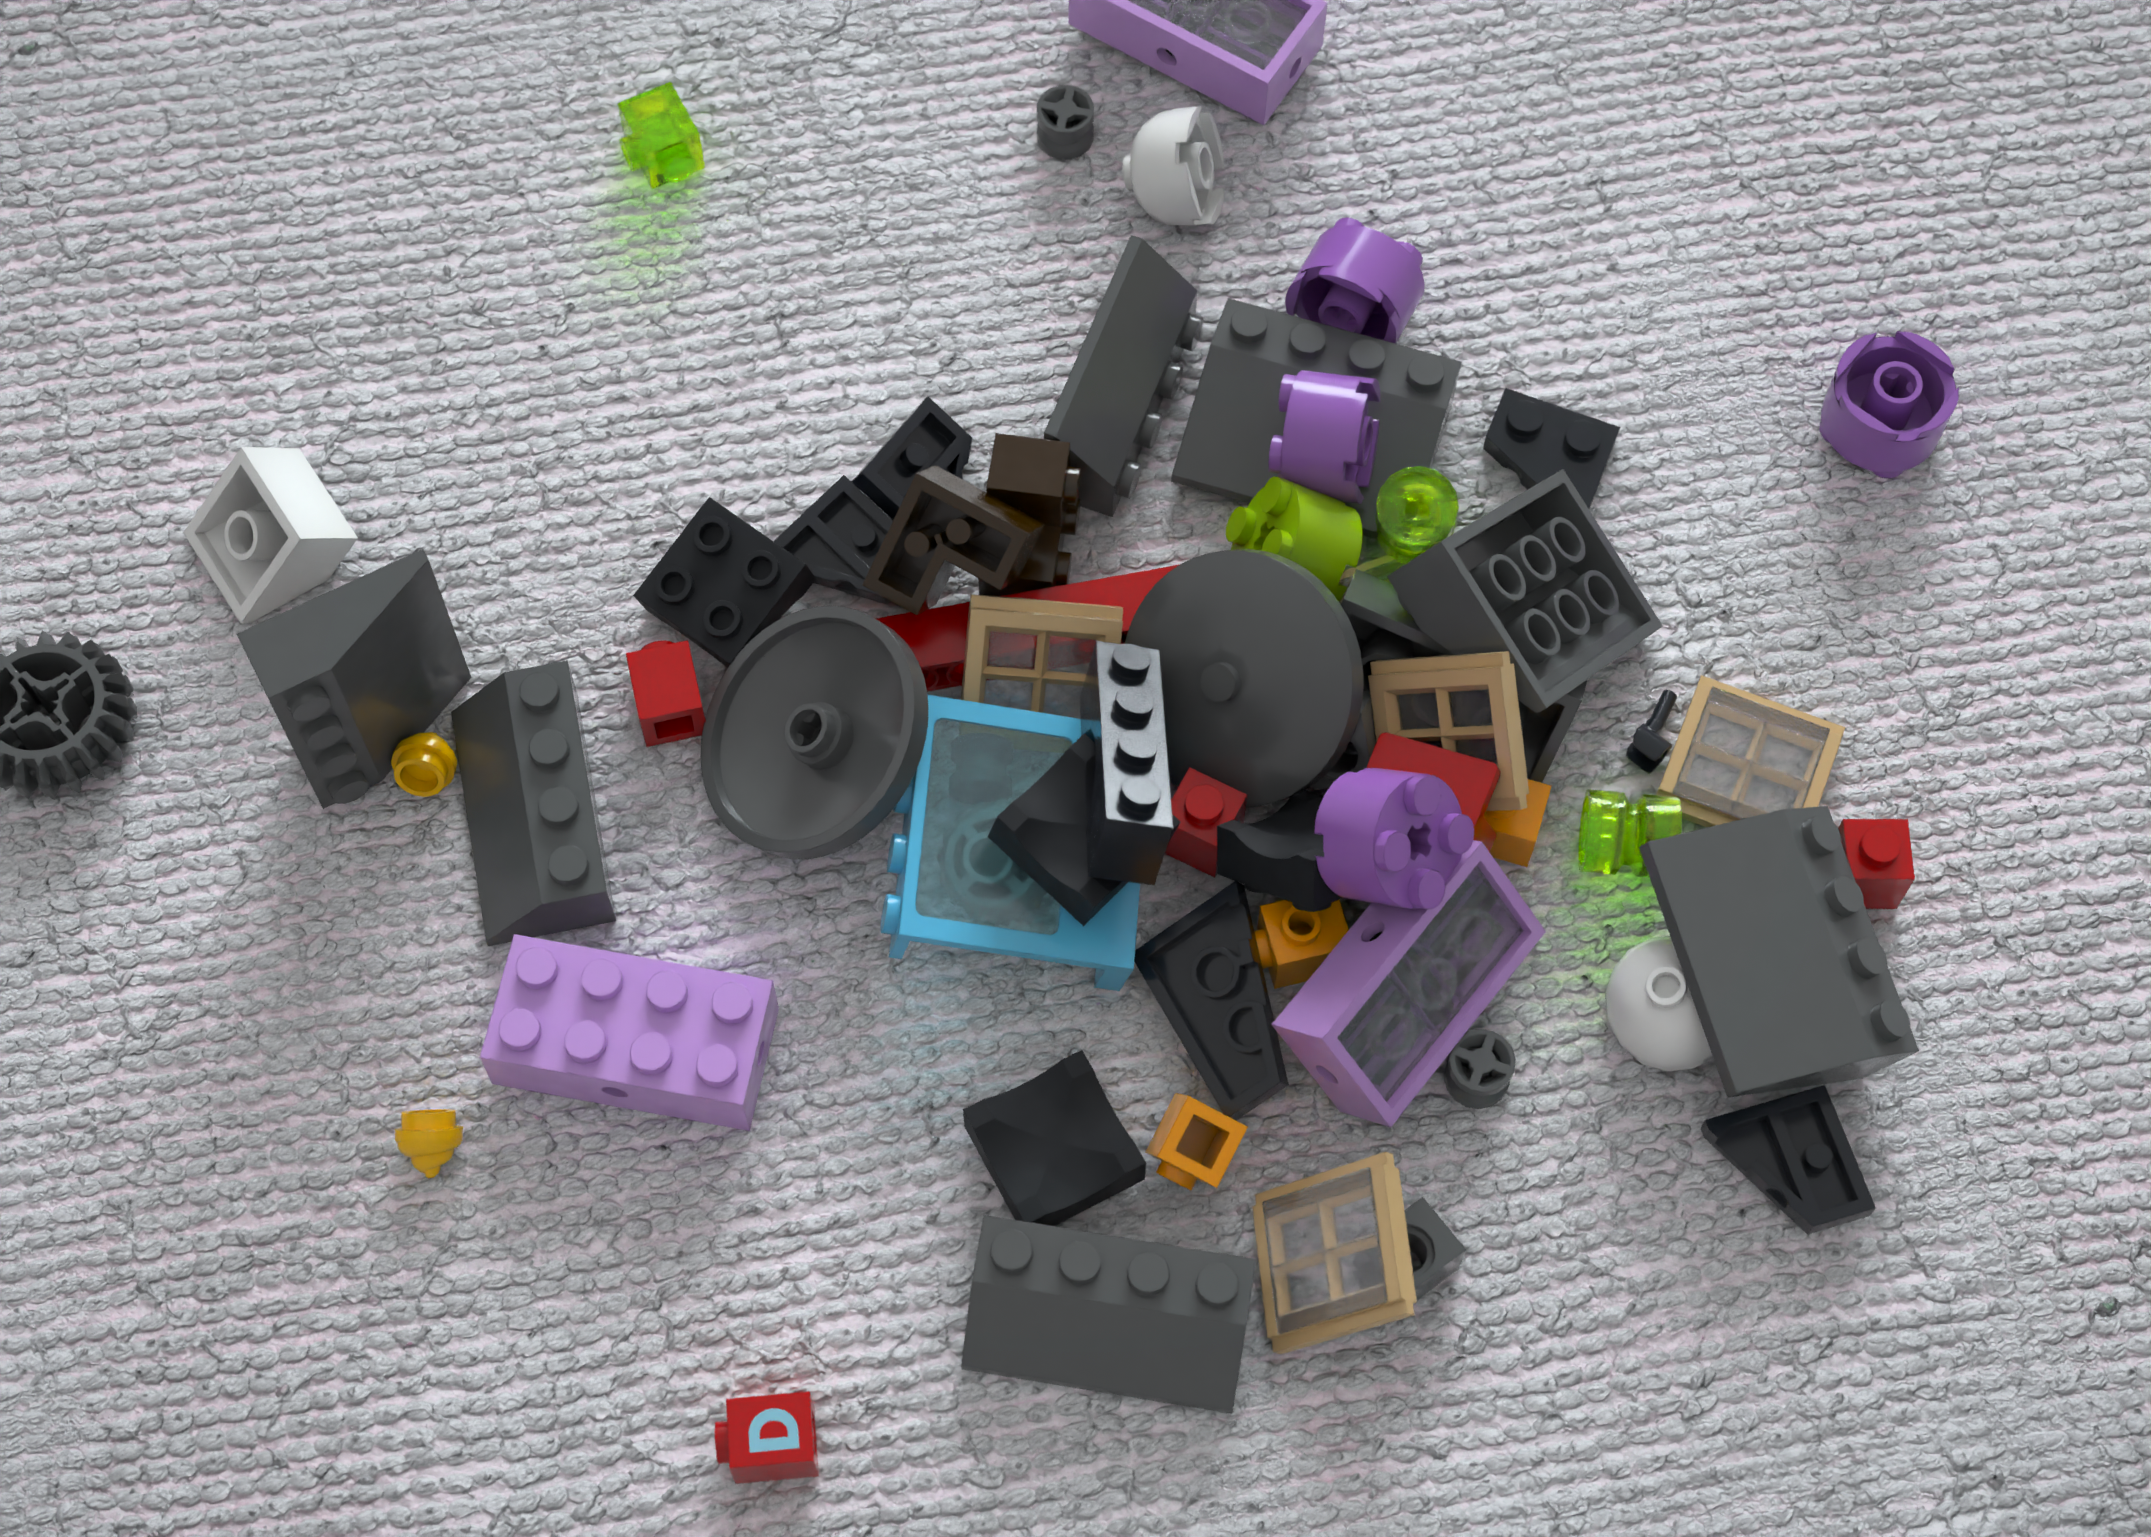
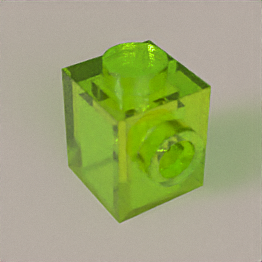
(660, 136)

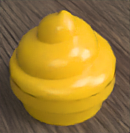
(423, 764)
(428, 1138)

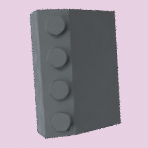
(1239, 401)
(1530, 584)
(359, 673)
(1779, 952)

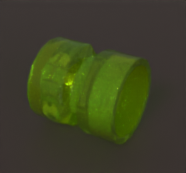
(1415, 512)
(1615, 829)

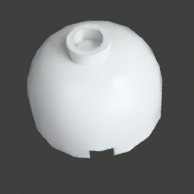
(1175, 167)
(1654, 1008)

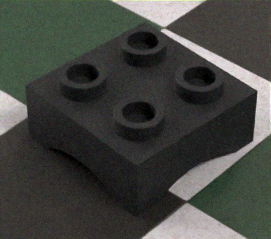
(723, 582)
(1048, 833)
(1278, 854)
(1054, 1144)

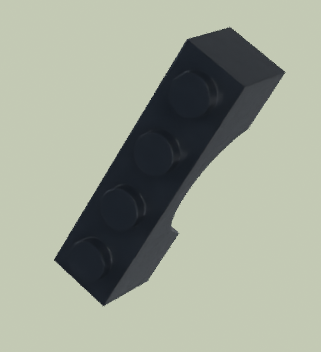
(1131, 788)

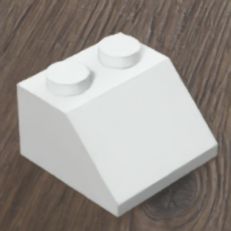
(268, 531)

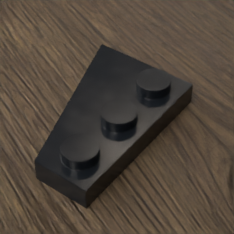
(1218, 1000)

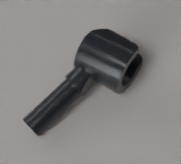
(1648, 746)

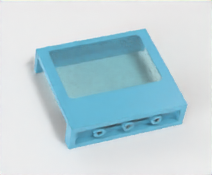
(957, 882)

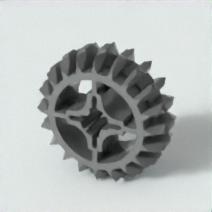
(65, 682)

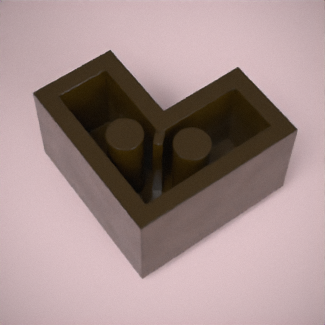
(1039, 482)
(948, 526)

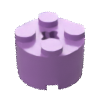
(1358, 282)
(1889, 402)
(1327, 433)
(1391, 837)

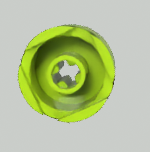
(1302, 527)

